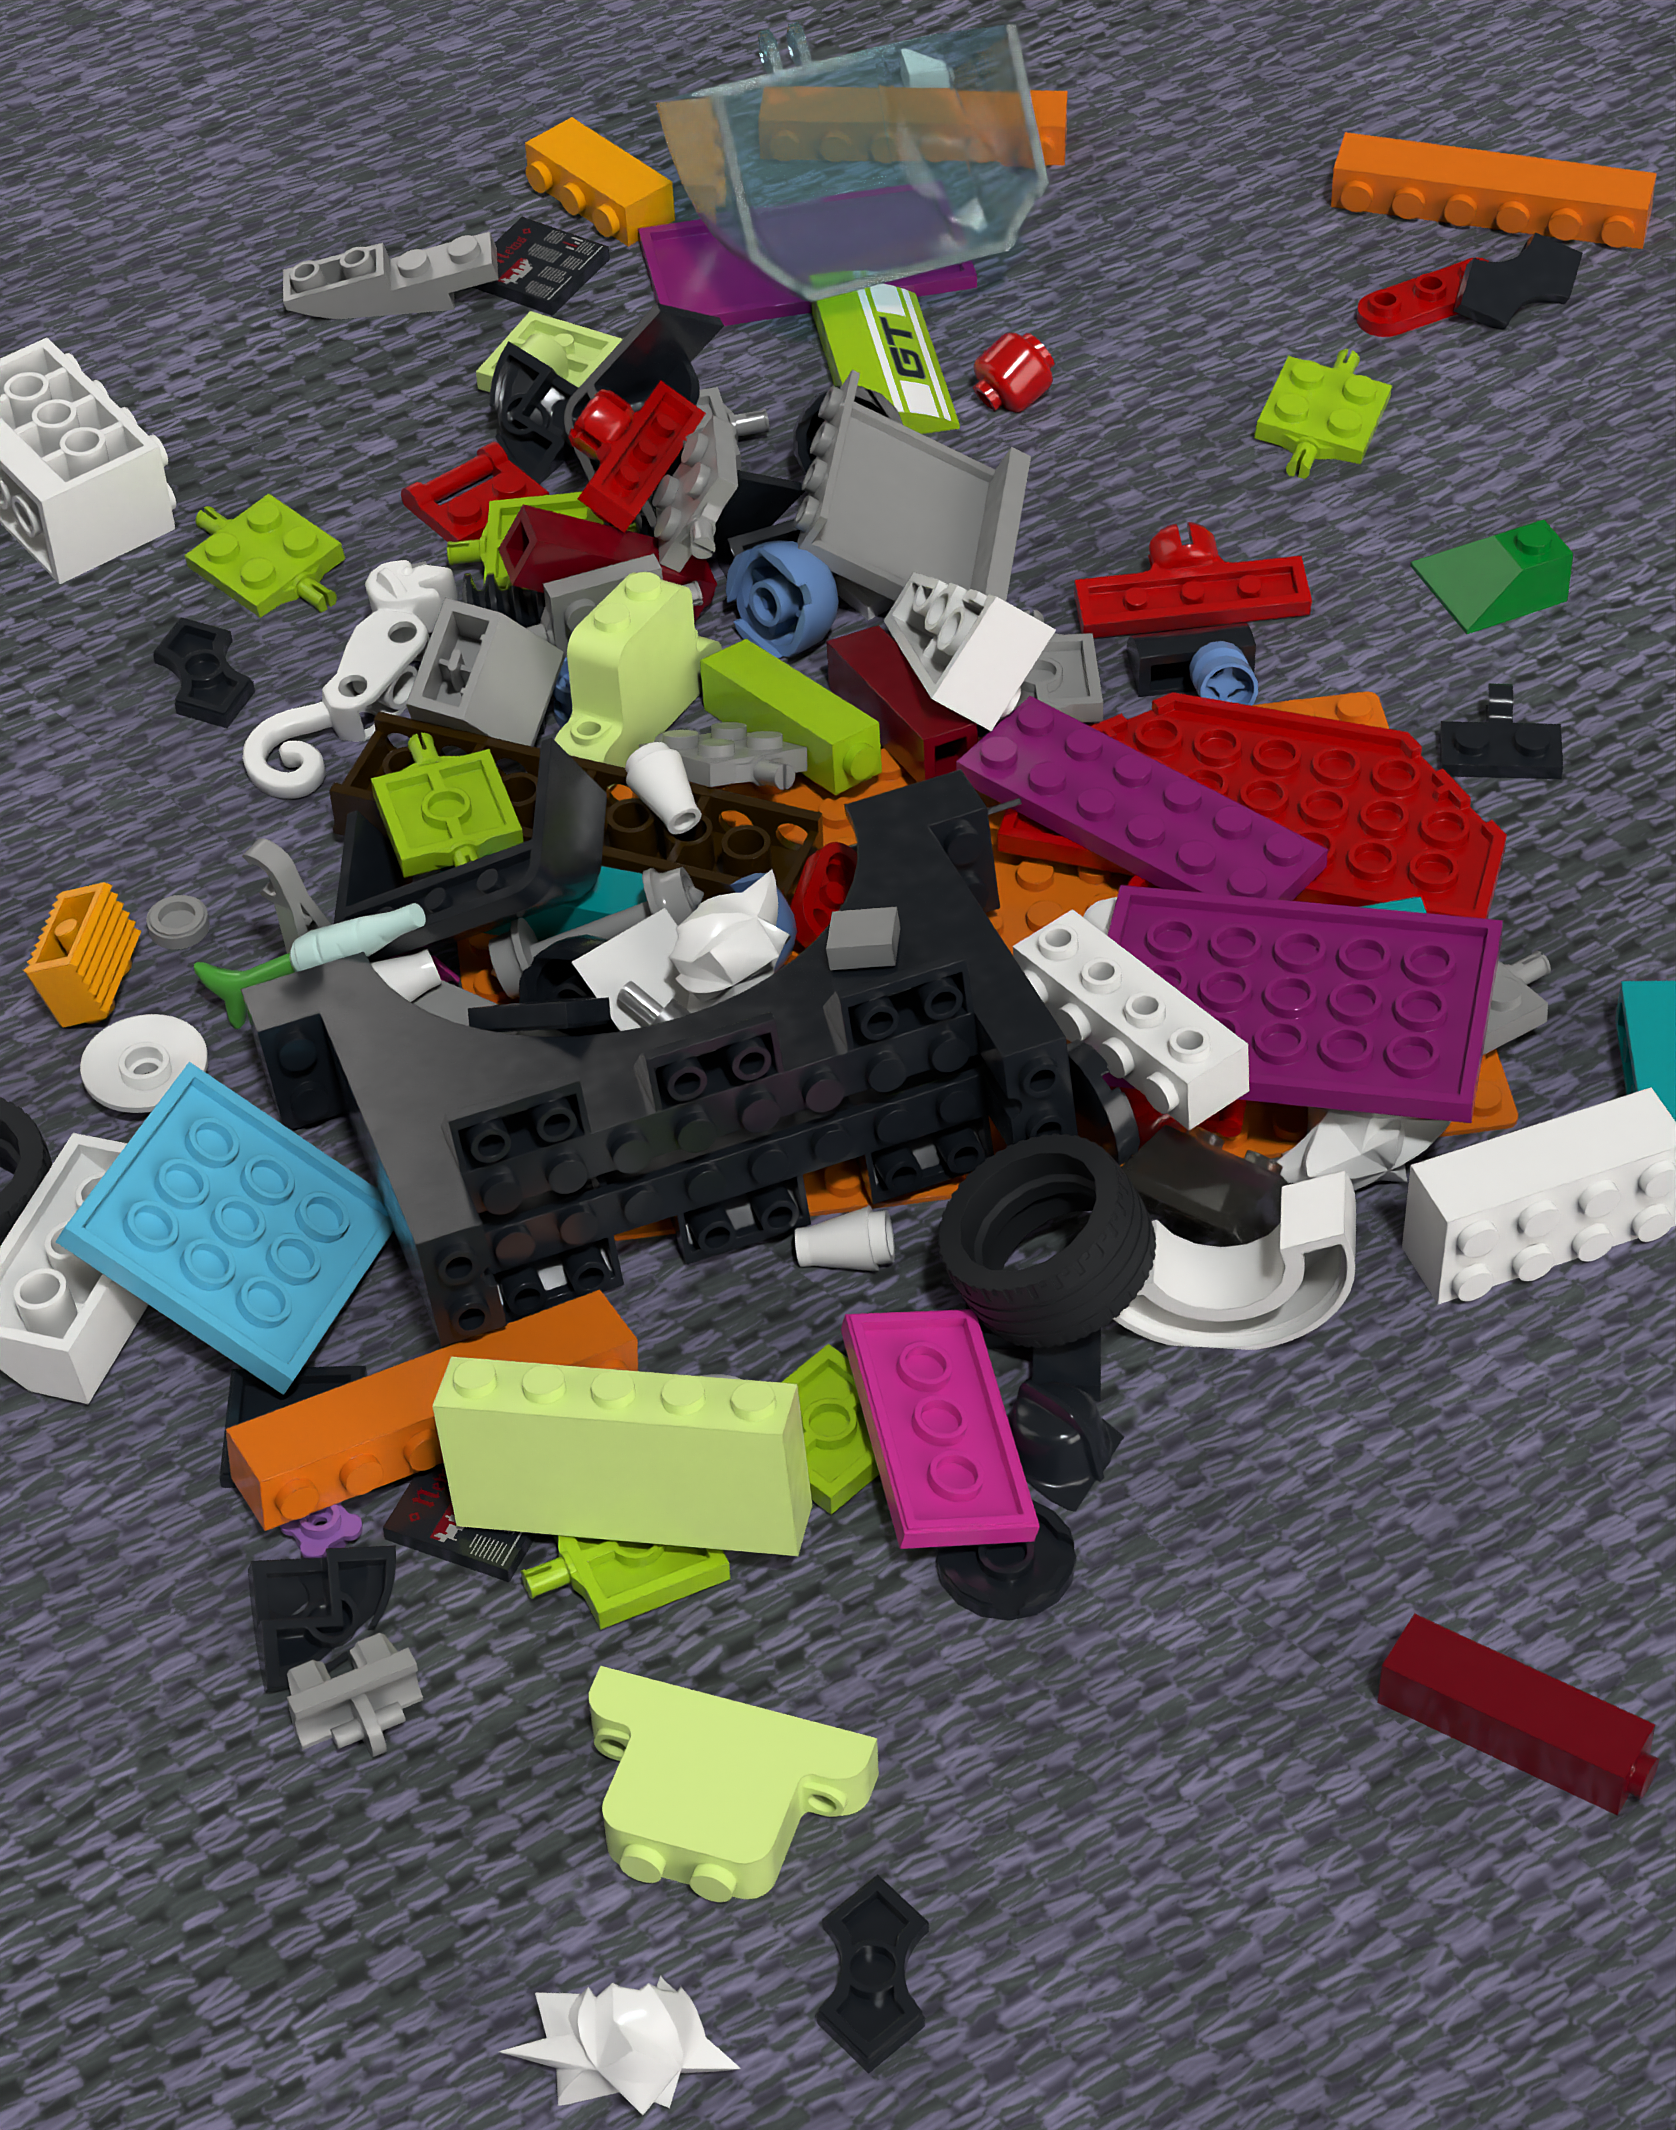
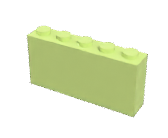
(624, 1455)

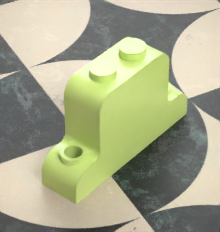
(632, 668)
(716, 1783)

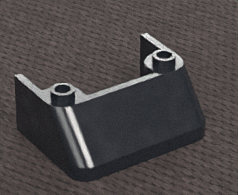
(663, 351)
(492, 890)

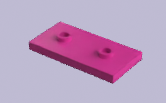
(938, 1429)

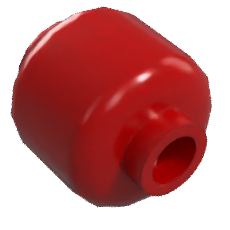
(1013, 372)

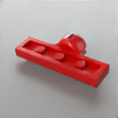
(631, 448)
(1191, 589)

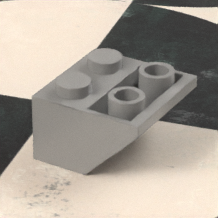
(485, 675)

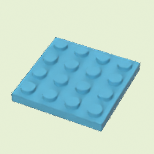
(231, 1227)

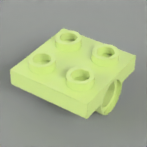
(565, 347)

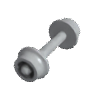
(516, 948)

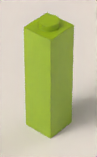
(769, 695)

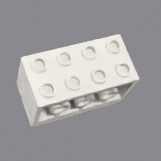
(75, 466)

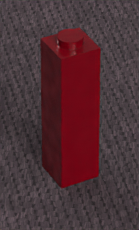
(555, 546)
(878, 680)
(1518, 1715)

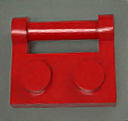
(468, 513)

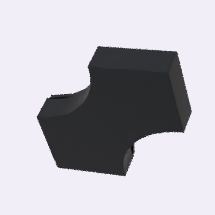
(1539, 274)
(209, 685)
(871, 2003)

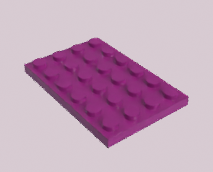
(1329, 997)

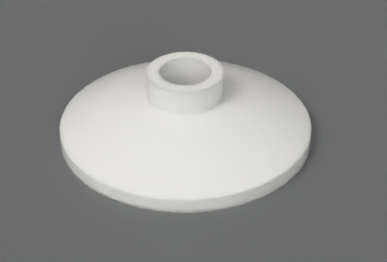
(135, 1046)

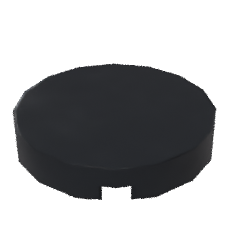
(1101, 1112)
(1006, 1580)

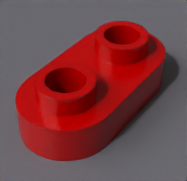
(822, 889)

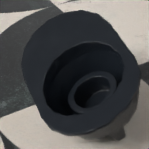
(1061, 1440)

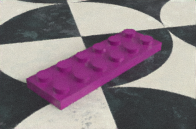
(1136, 809)

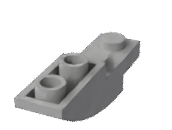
(372, 284)

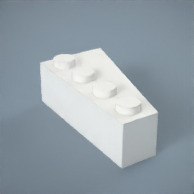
(966, 646)

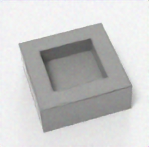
(863, 938)

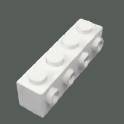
(1135, 1020)

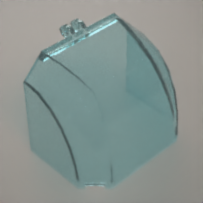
(863, 158)

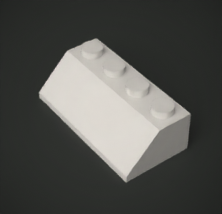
(56, 1311)

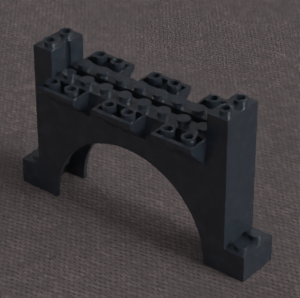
(532, 1151)

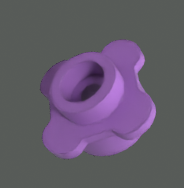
(336, 1533)

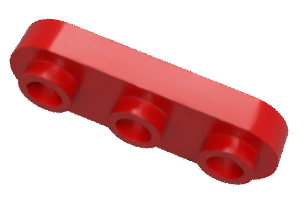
(1412, 302)

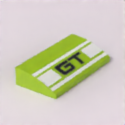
(889, 344)

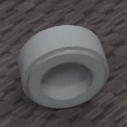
(178, 922)

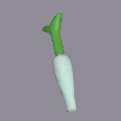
(312, 949)

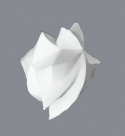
(729, 944)
(1361, 1143)
(622, 2043)

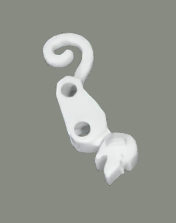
(369, 679)

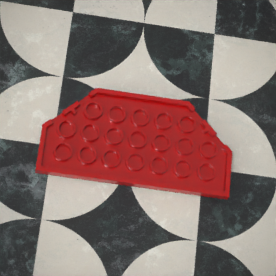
(1345, 785)

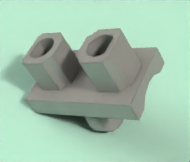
(356, 1702)

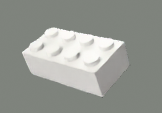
(1542, 1197)

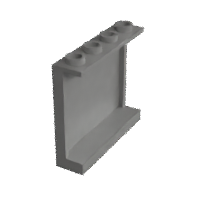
(906, 504)

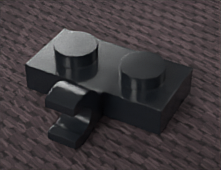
(1499, 745)

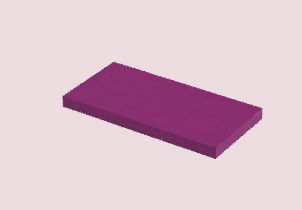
(701, 276)

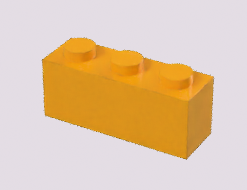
(598, 181)

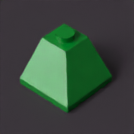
(1500, 576)

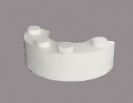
(1255, 1290)

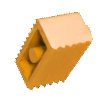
(83, 954)

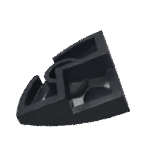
(531, 412)
(341, 1596)

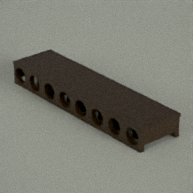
(633, 834)

